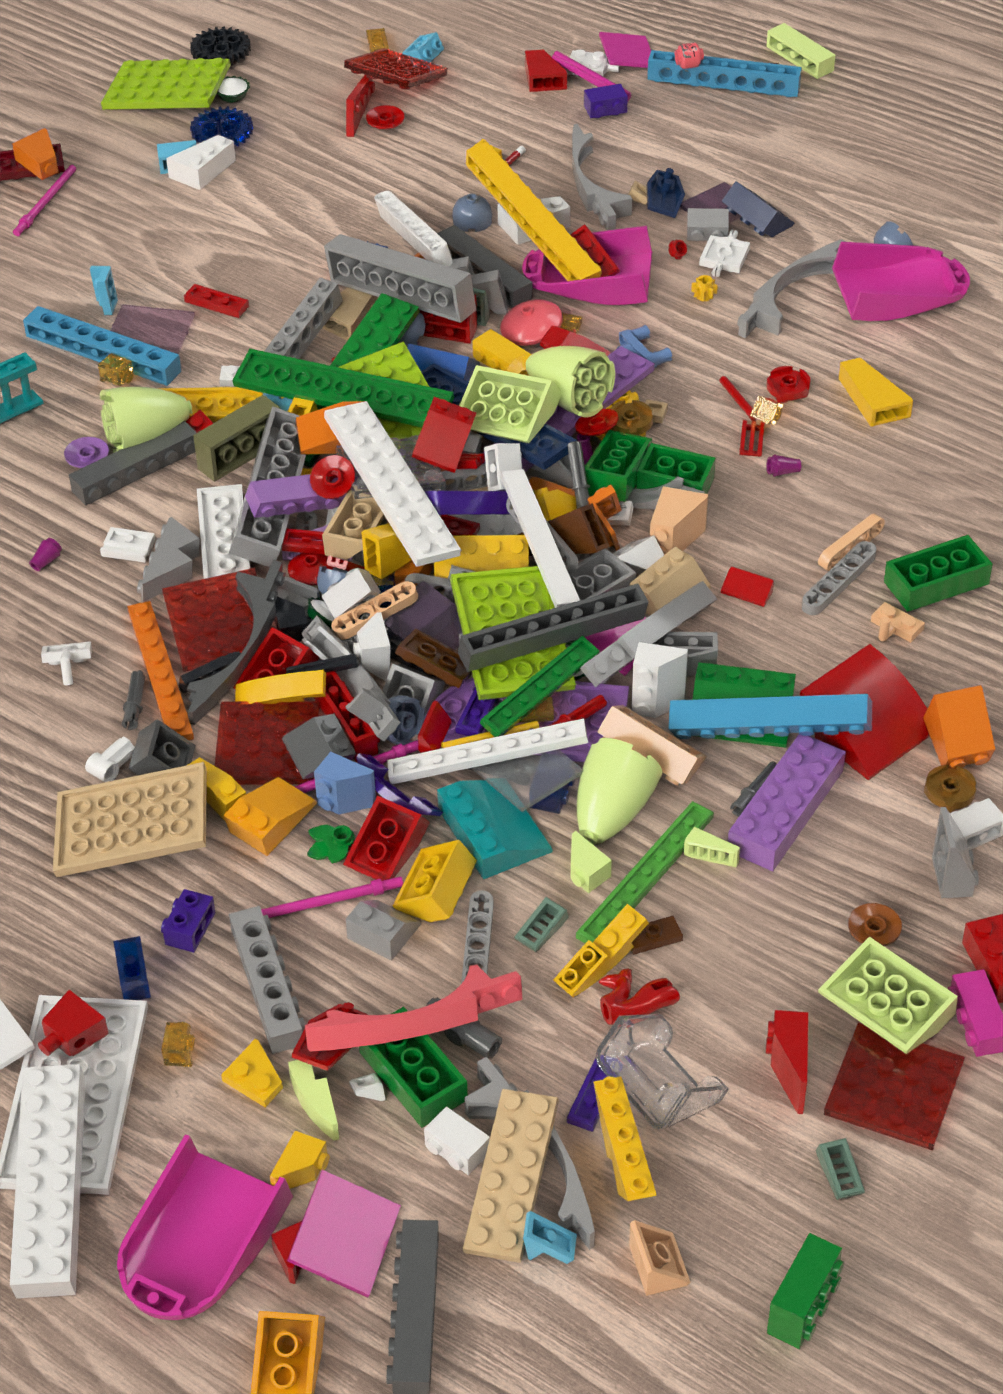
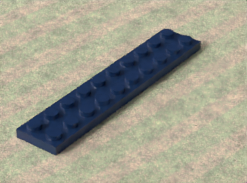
(543, 450)

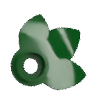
(330, 842)

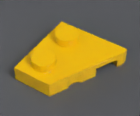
(254, 1075)

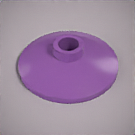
(85, 451)

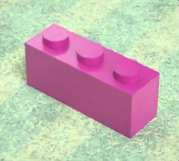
(978, 1012)

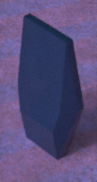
(664, 193)

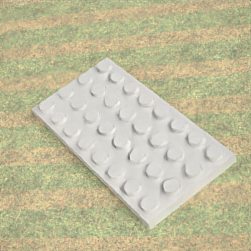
(108, 1082)

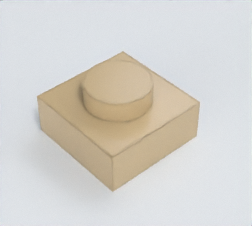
(638, 193)
(658, 409)

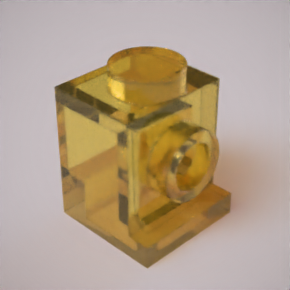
(115, 370)
(770, 411)
(177, 1044)

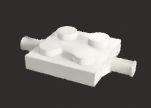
(595, 61)
(724, 254)

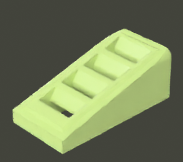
(710, 848)

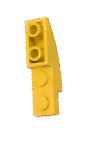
(602, 955)

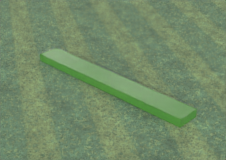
(646, 871)

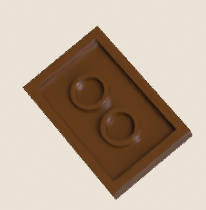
(434, 658)

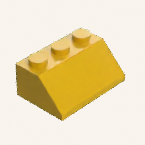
(435, 881)

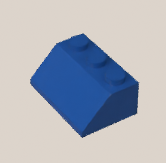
(457, 364)

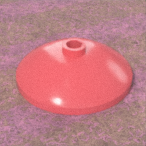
(530, 321)

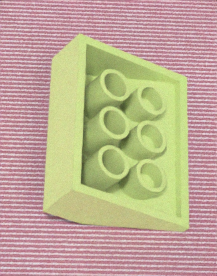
(509, 403)
(890, 996)

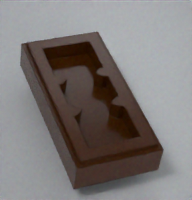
(657, 934)

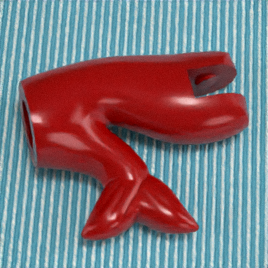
(650, 998)

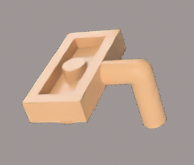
(896, 622)

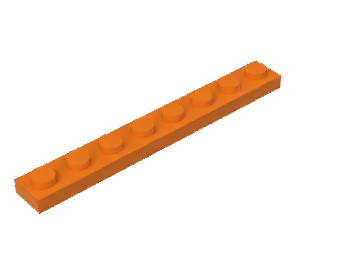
(159, 669)

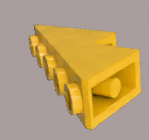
(622, 1140)

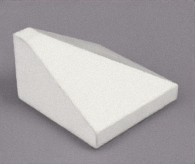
(368, 1087)

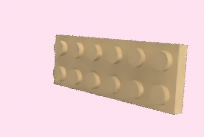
(510, 1175)

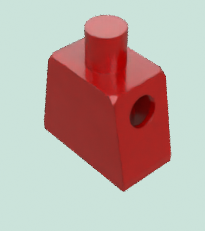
(72, 1026)

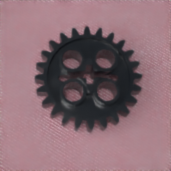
(221, 44)

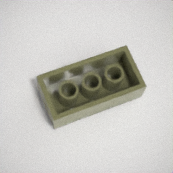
(232, 439)

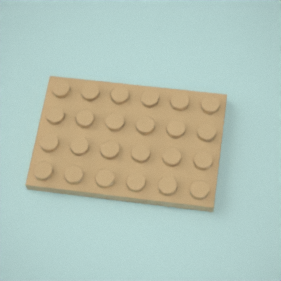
(130, 819)

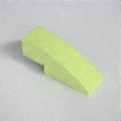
(314, 1097)

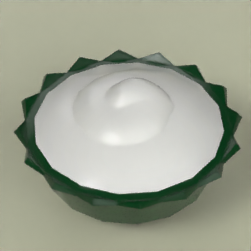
(233, 89)
(319, 608)

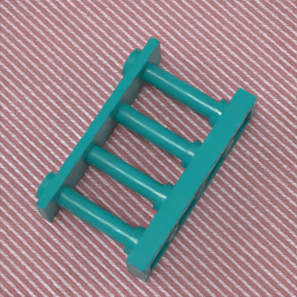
(11, 370)

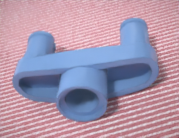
(631, 341)

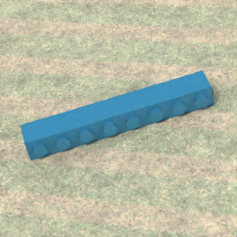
(771, 716)

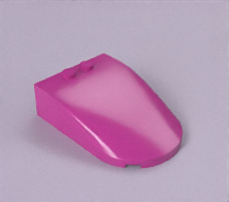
(627, 248)
(896, 280)
(196, 1234)

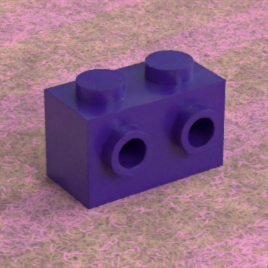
(605, 101)
(188, 920)

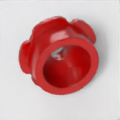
(677, 249)

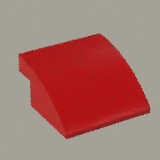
(895, 711)

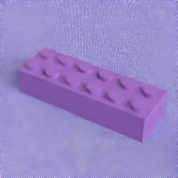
(786, 801)

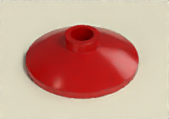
(385, 117)
(597, 424)
(328, 469)
(306, 566)

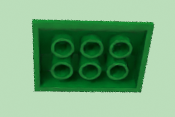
(729, 682)

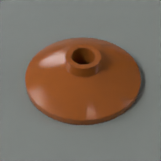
(876, 922)

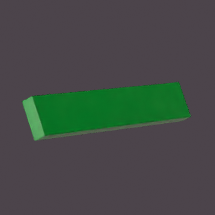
(539, 687)

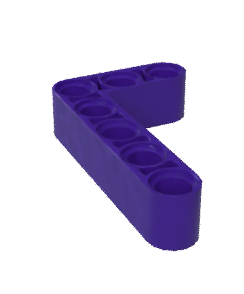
(469, 502)

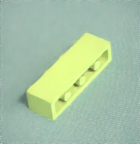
(800, 50)

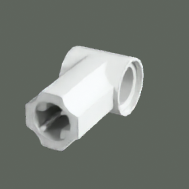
(107, 765)

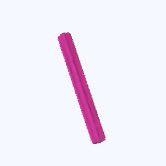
(583, 71)

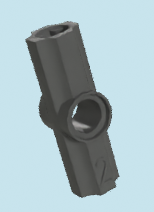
(474, 1036)

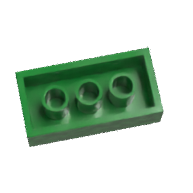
(616, 463)
(937, 573)
(418, 1075)

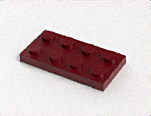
(14, 170)

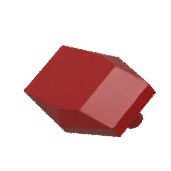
(560, 337)
(326, 1058)

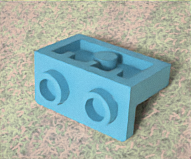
(425, 47)
(104, 288)

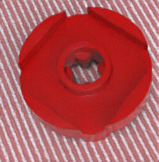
(798, 384)

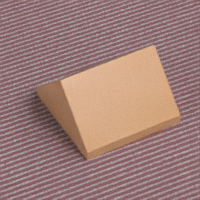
(657, 1258)

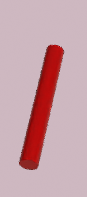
(741, 401)

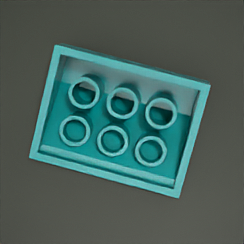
(490, 826)

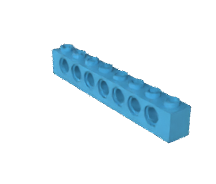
(733, 69)
(98, 343)

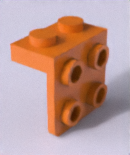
(606, 505)

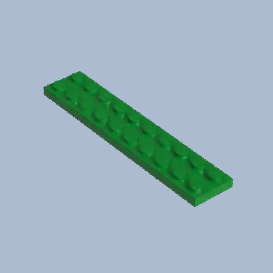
(378, 330)
(330, 385)

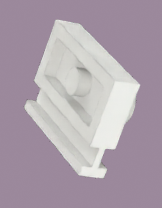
(128, 544)

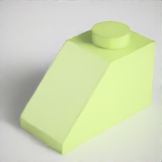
(588, 864)

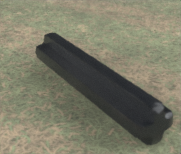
(328, 665)

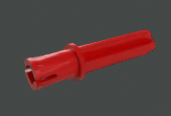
(583, 711)

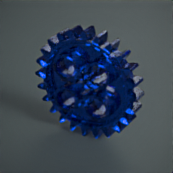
(234, 127)

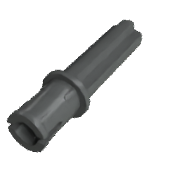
(578, 474)
(133, 706)
(748, 792)

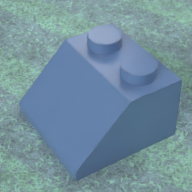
(344, 785)

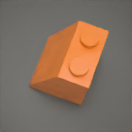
(960, 727)

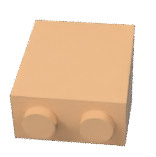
(679, 518)

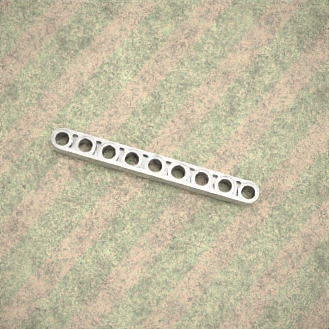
(413, 228)

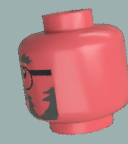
(689, 55)

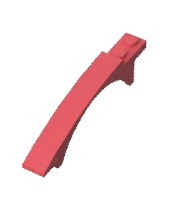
(475, 995)

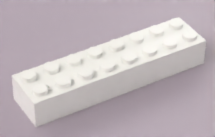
(48, 1182)

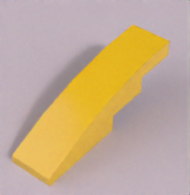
(283, 688)

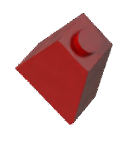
(544, 72)

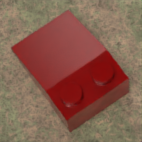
(444, 434)
(275, 655)
(386, 840)
(789, 1053)

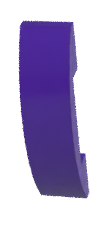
(391, 793)

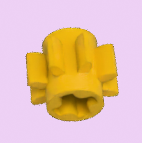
(704, 288)

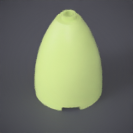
(579, 373)
(140, 414)
(613, 788)

